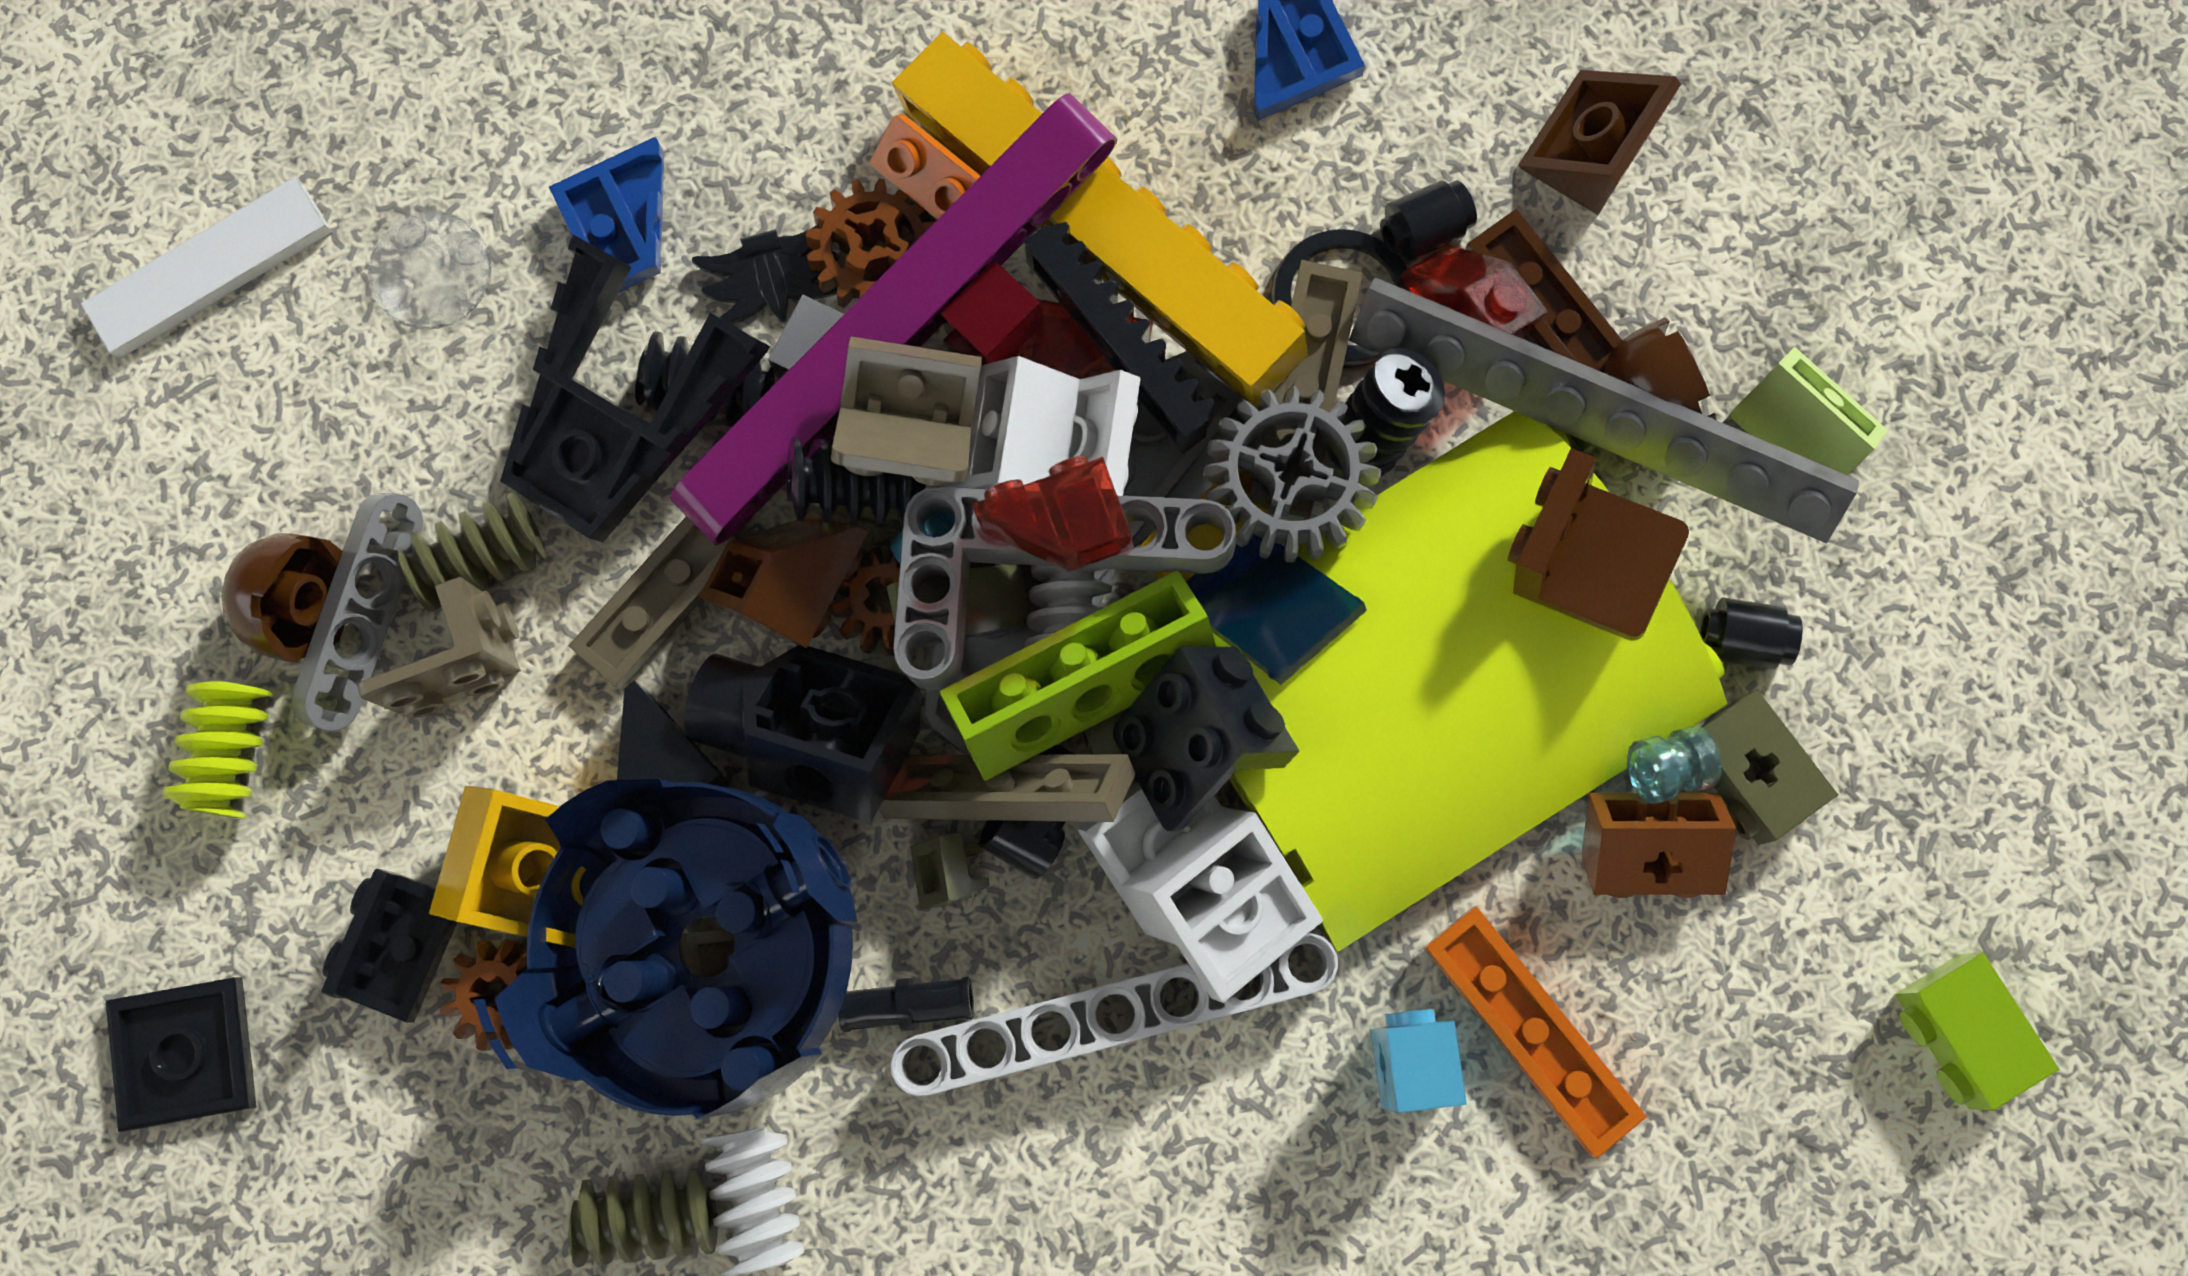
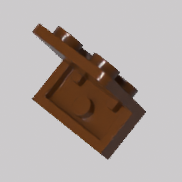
(1595, 552)

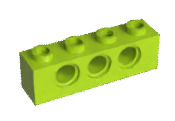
(1074, 675)

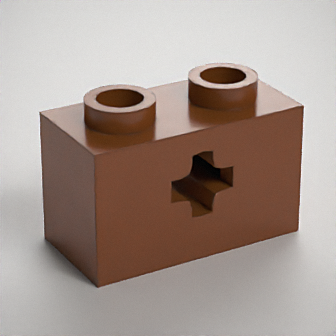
(1659, 847)

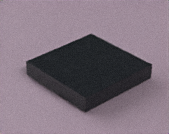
(180, 1054)

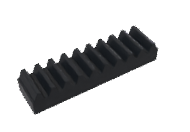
(1116, 336)

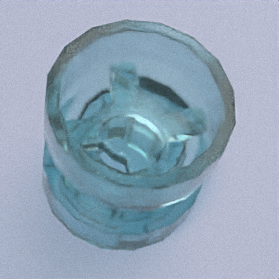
(1666, 766)

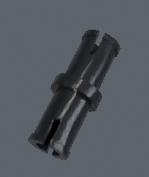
(907, 1004)

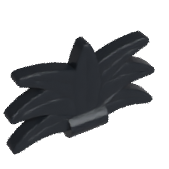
(763, 274)

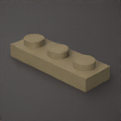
(649, 605)

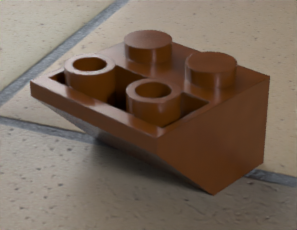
(786, 576)

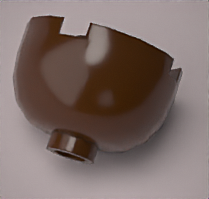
(1659, 366)
(279, 592)

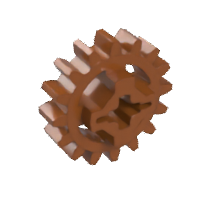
(860, 222)

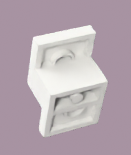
(1039, 416)
(1207, 888)

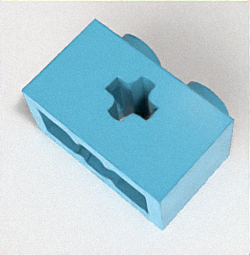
(1417, 1062)

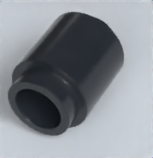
(1428, 219)
(1752, 633)

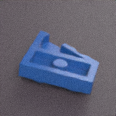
(1300, 53)
(619, 208)

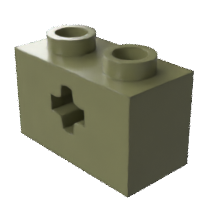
(1785, 788)

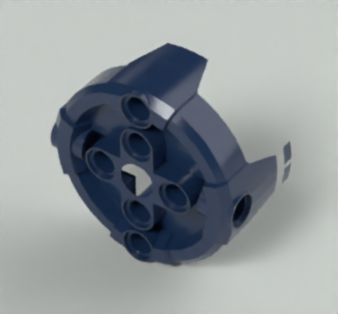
(622, 999)

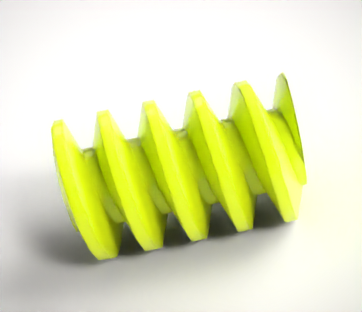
(216, 747)

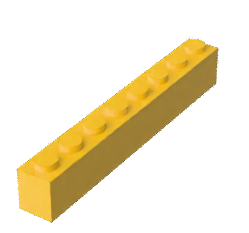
(1155, 262)

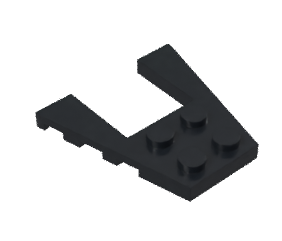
(587, 453)

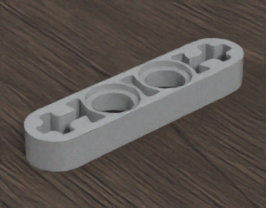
(347, 606)

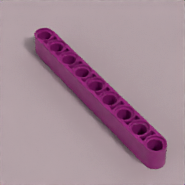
(899, 308)

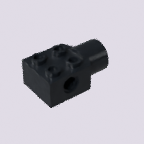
(809, 725)

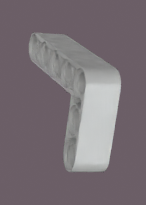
(967, 543)

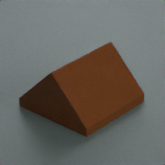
(1597, 133)

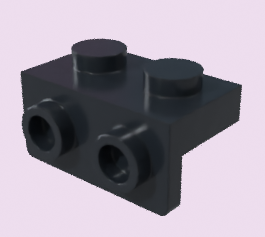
(388, 947)

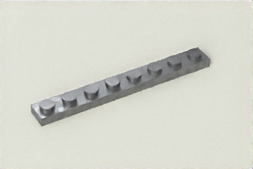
(1608, 412)

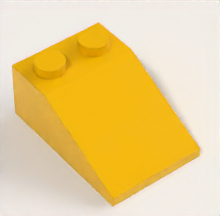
(498, 863)

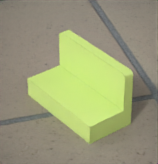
(1809, 415)

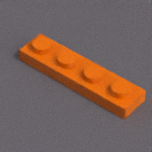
(1534, 1032)

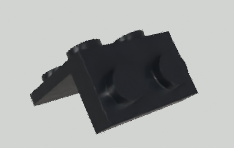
(1197, 729)

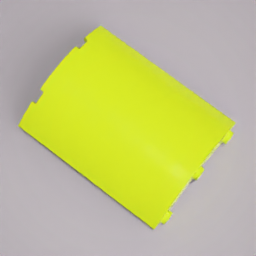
(1452, 700)

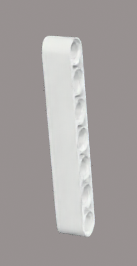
(1086, 1035)

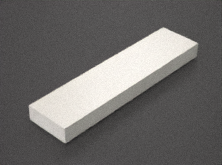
(206, 268)

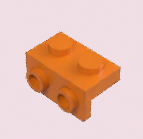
(921, 166)

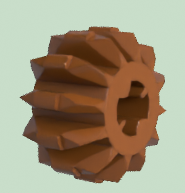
(859, 603)
(476, 977)

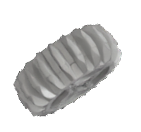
(1320, 483)

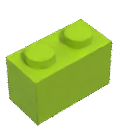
(1974, 1033)

